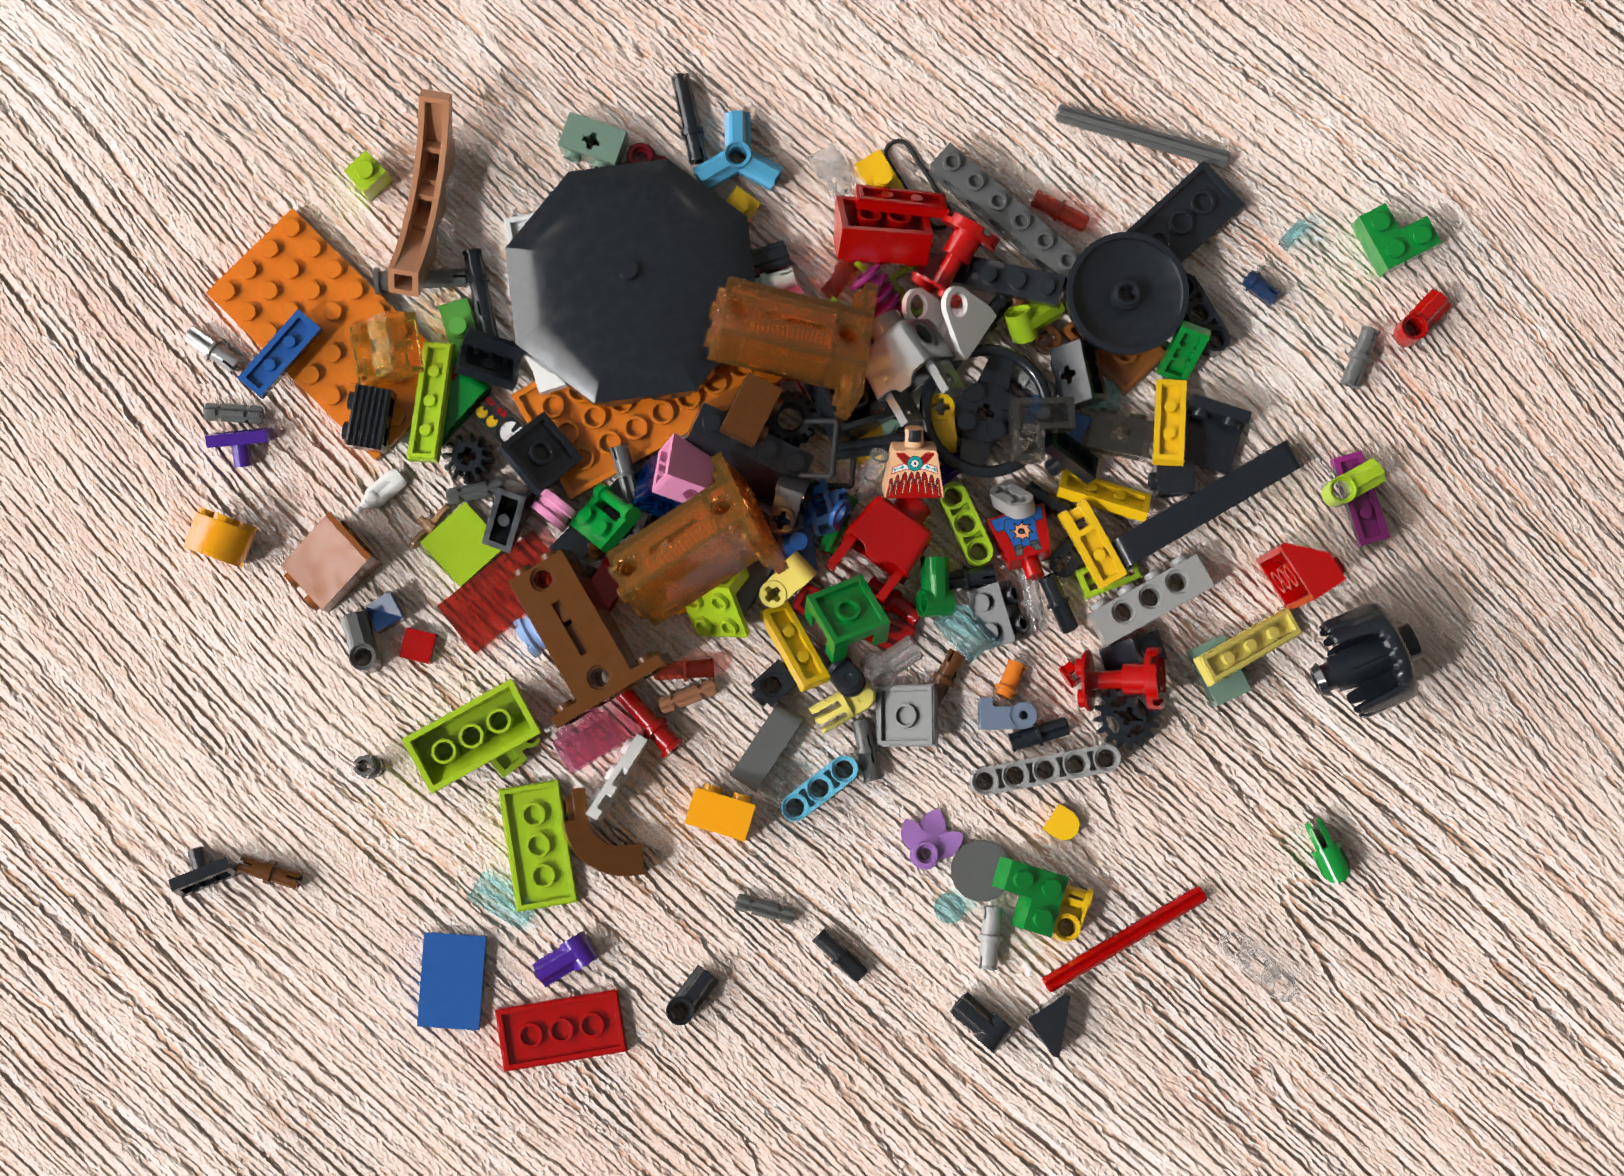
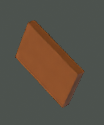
(1120, 369)

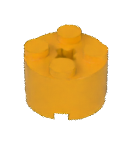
(220, 537)

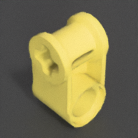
(789, 581)

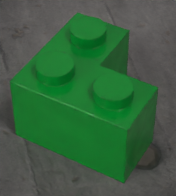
(1389, 245)
(1038, 893)

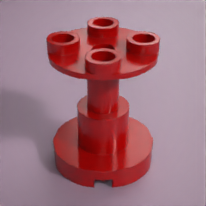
(960, 249)
(1133, 679)

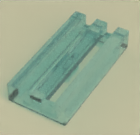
(494, 910)

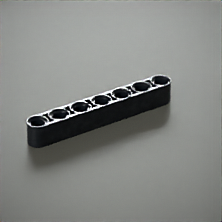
(1206, 504)

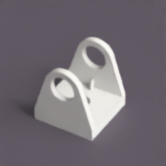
(959, 327)

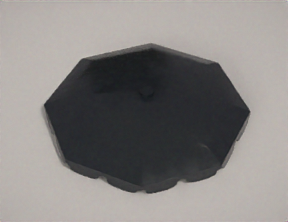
(622, 280)

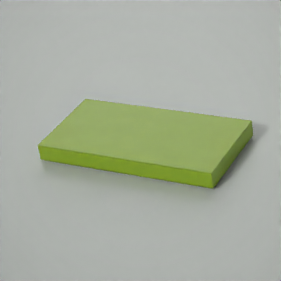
(537, 845)

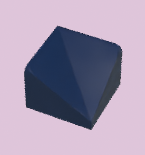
(385, 612)

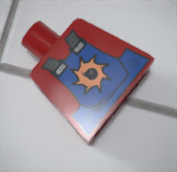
(1022, 541)

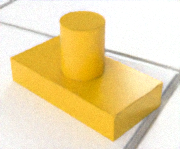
(876, 171)

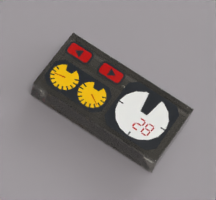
(496, 418)

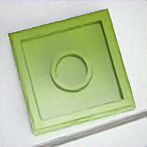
(459, 545)

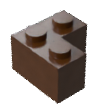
(750, 410)

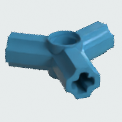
(738, 140)

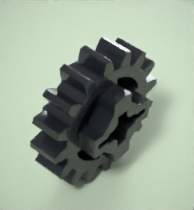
(1122, 730)

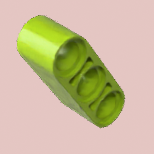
(965, 540)

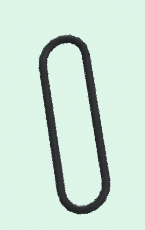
(921, 167)

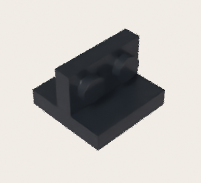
(540, 453)

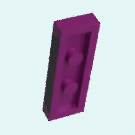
(1364, 510)

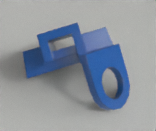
(829, 509)

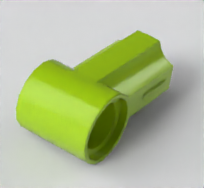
(1026, 320)
(1354, 483)

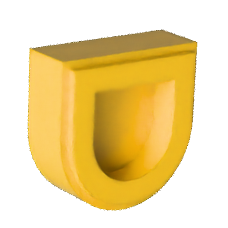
(1062, 823)

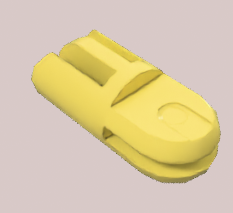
(849, 705)

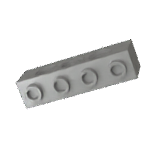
(1194, 581)

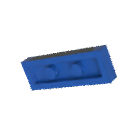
(280, 354)

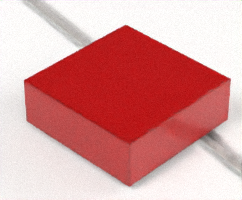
(418, 645)

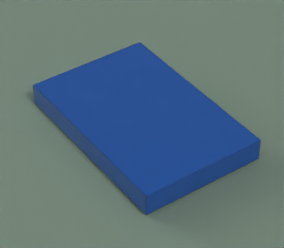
(452, 981)

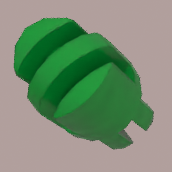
(1330, 858)

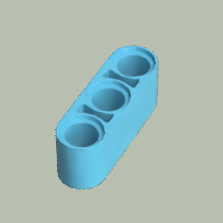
(834, 783)

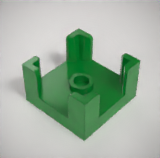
(847, 615)

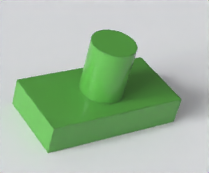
(457, 318)

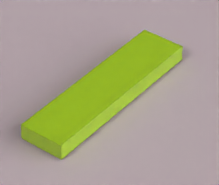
(431, 402)

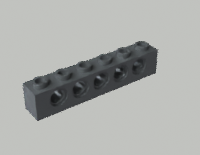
(1002, 212)

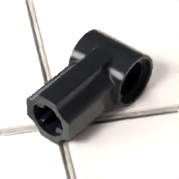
(770, 258)
(693, 993)
(986, 1026)

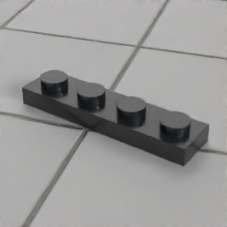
(1012, 281)

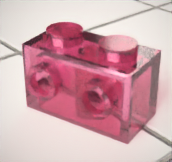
(587, 741)

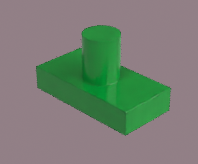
(1183, 351)

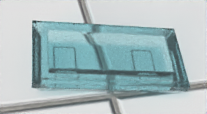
(963, 634)

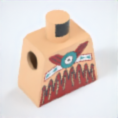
(912, 467)

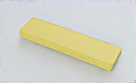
(1247, 646)

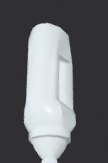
(382, 490)

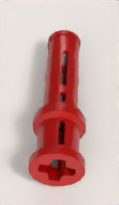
(654, 727)

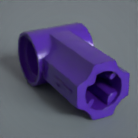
(571, 956)

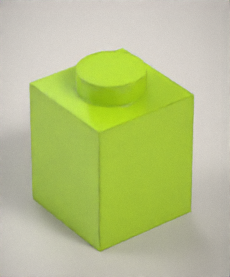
(368, 175)

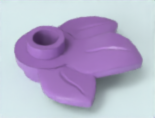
(932, 835)

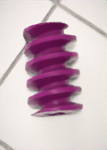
(885, 298)

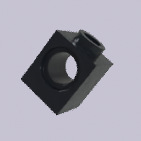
(1172, 480)
(778, 671)

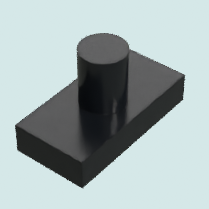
(1070, 455)
(203, 873)

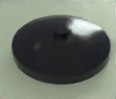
(1127, 293)

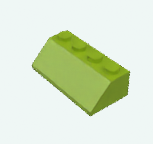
(472, 735)

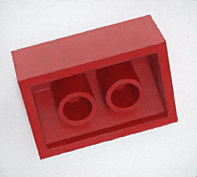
(880, 235)

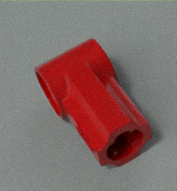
(1421, 318)

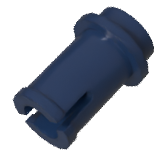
(1260, 287)

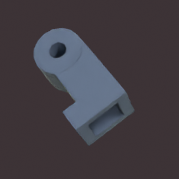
(1015, 717)

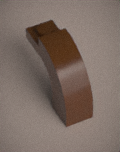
(598, 855)

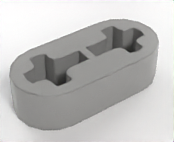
(1012, 500)

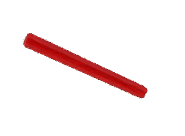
(1124, 939)

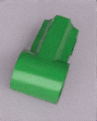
(935, 597)

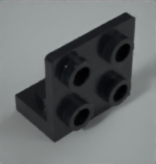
(1213, 432)

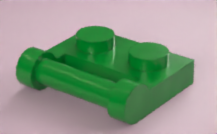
(598, 526)

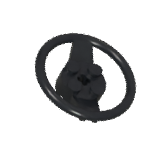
(990, 392)

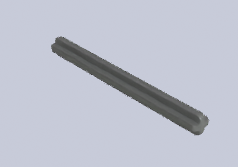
(1142, 136)

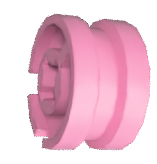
(553, 510)

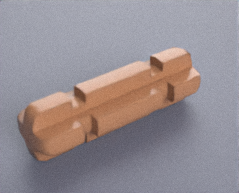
(688, 696)

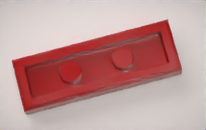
(900, 201)

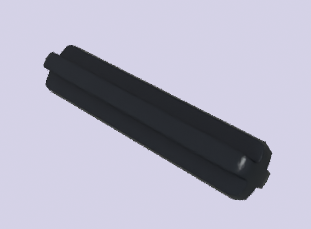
(863, 447)

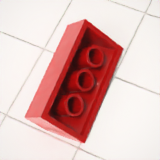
(1301, 573)

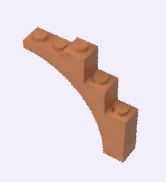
(427, 195)

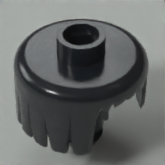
(1370, 657)

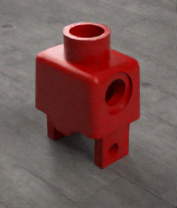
(887, 537)

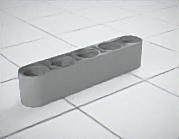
(1058, 762)

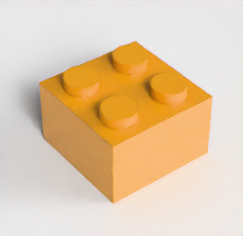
(721, 813)

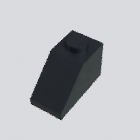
(508, 515)

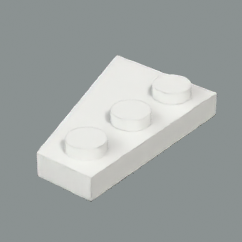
(616, 777)

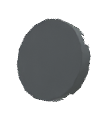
(975, 868)

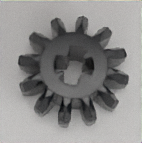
(462, 450)

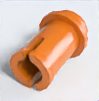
(1010, 679)

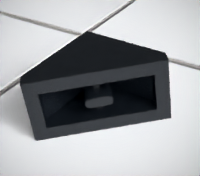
(1050, 1022)

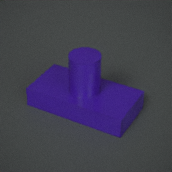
(240, 443)

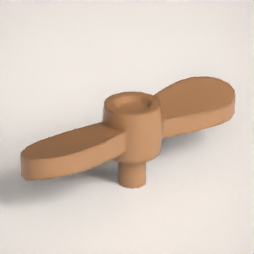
(428, 526)

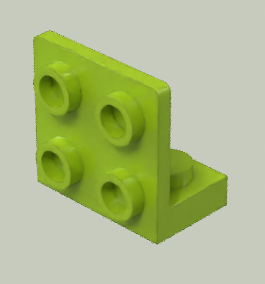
(719, 610)

